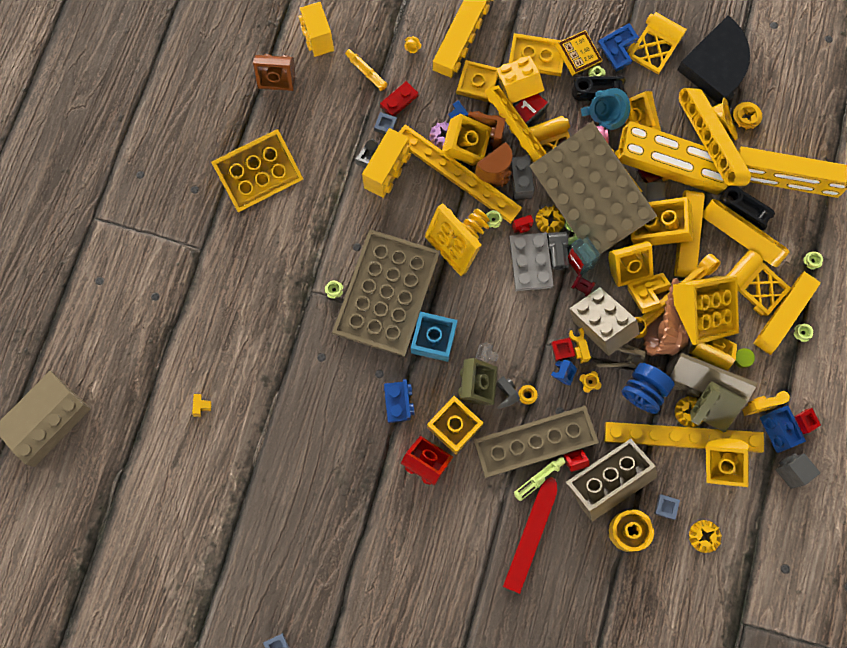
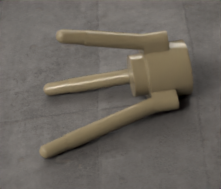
(634, 357)

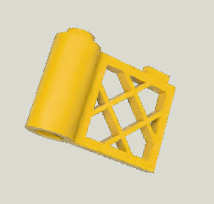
(661, 29)
(551, 131)
(746, 271)

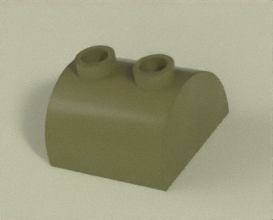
(478, 382)

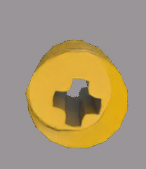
(476, 222)

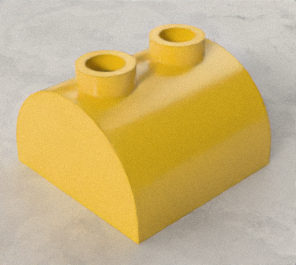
(631, 263)
(716, 352)
(727, 462)

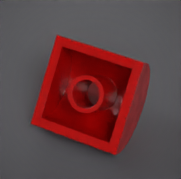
(426, 461)

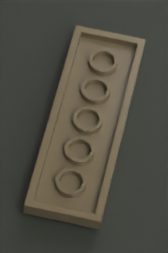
(535, 441)

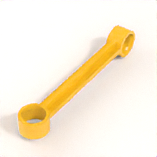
(706, 267)

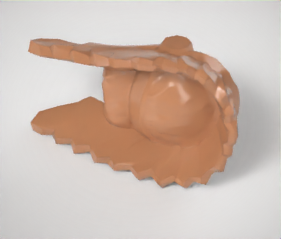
(667, 332)

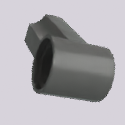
(558, 249)

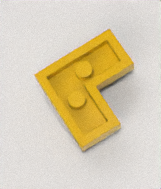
(645, 292)

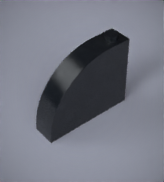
(718, 61)

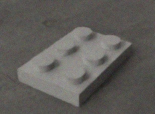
(531, 261)

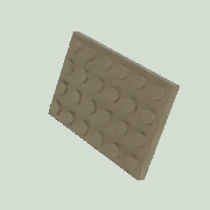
(593, 189)
(386, 293)

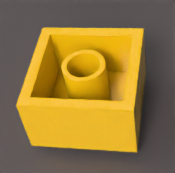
(316, 29)
(520, 79)
(466, 139)
(454, 425)

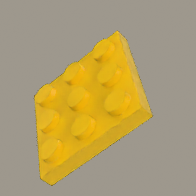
(452, 239)

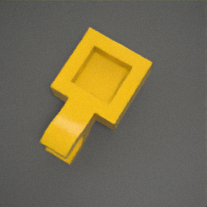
(581, 349)

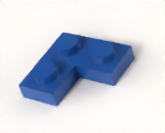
(614, 46)

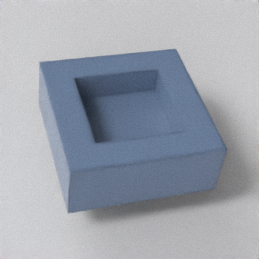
(385, 122)
(667, 507)
(277, 642)

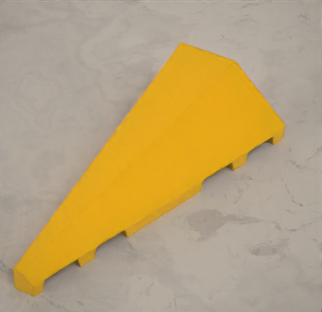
(644, 112)

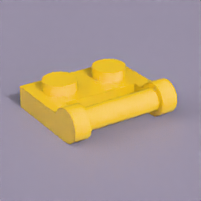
(762, 404)

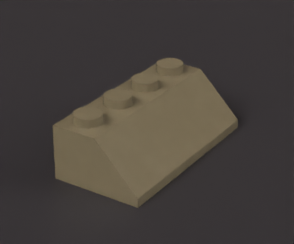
(696, 375)
(612, 479)

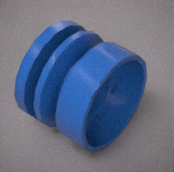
(648, 388)

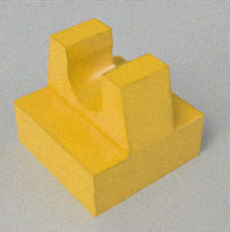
(200, 405)

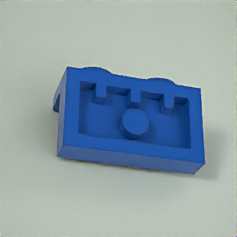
(397, 401)
(782, 429)

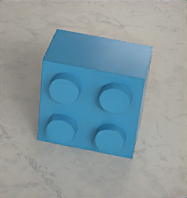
(434, 336)

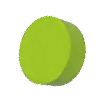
(744, 358)

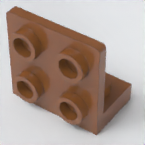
(494, 121)

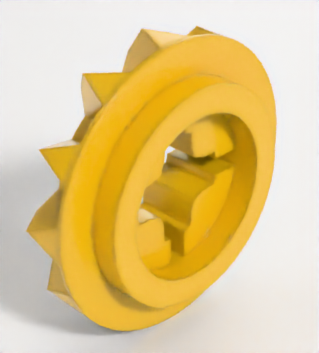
(747, 108)
(542, 223)
(683, 405)
(696, 533)

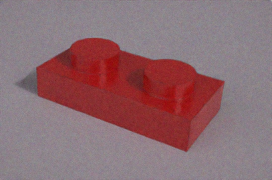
(399, 99)

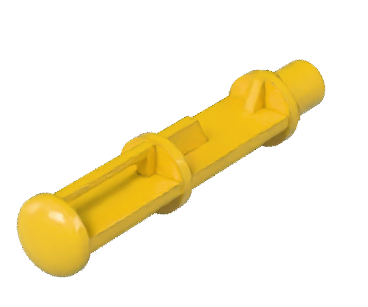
(366, 70)

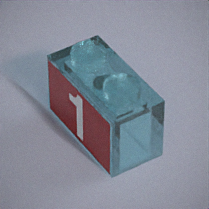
(583, 255)

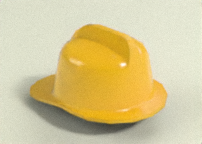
(723, 113)

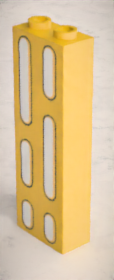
(669, 157)
(795, 172)

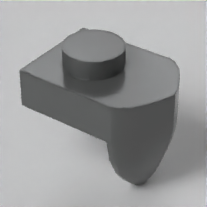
(367, 153)
(507, 388)

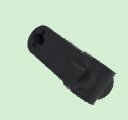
(595, 83)
(747, 206)

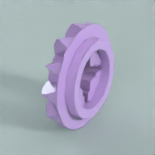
(435, 134)

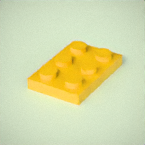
(541, 50)

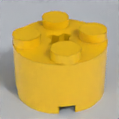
(641, 526)

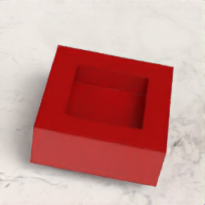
(522, 224)
(563, 349)
(807, 421)
(576, 460)

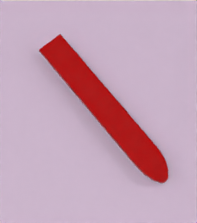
(531, 536)

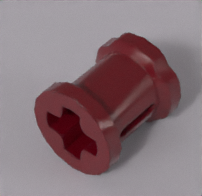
(580, 281)

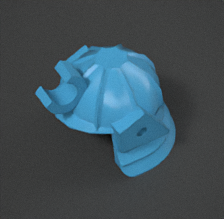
(609, 108)

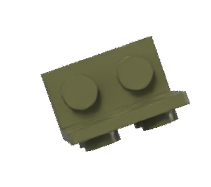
(717, 407)

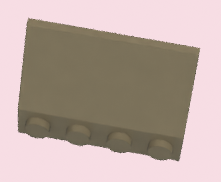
(41, 419)

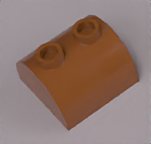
(274, 72)
(496, 166)

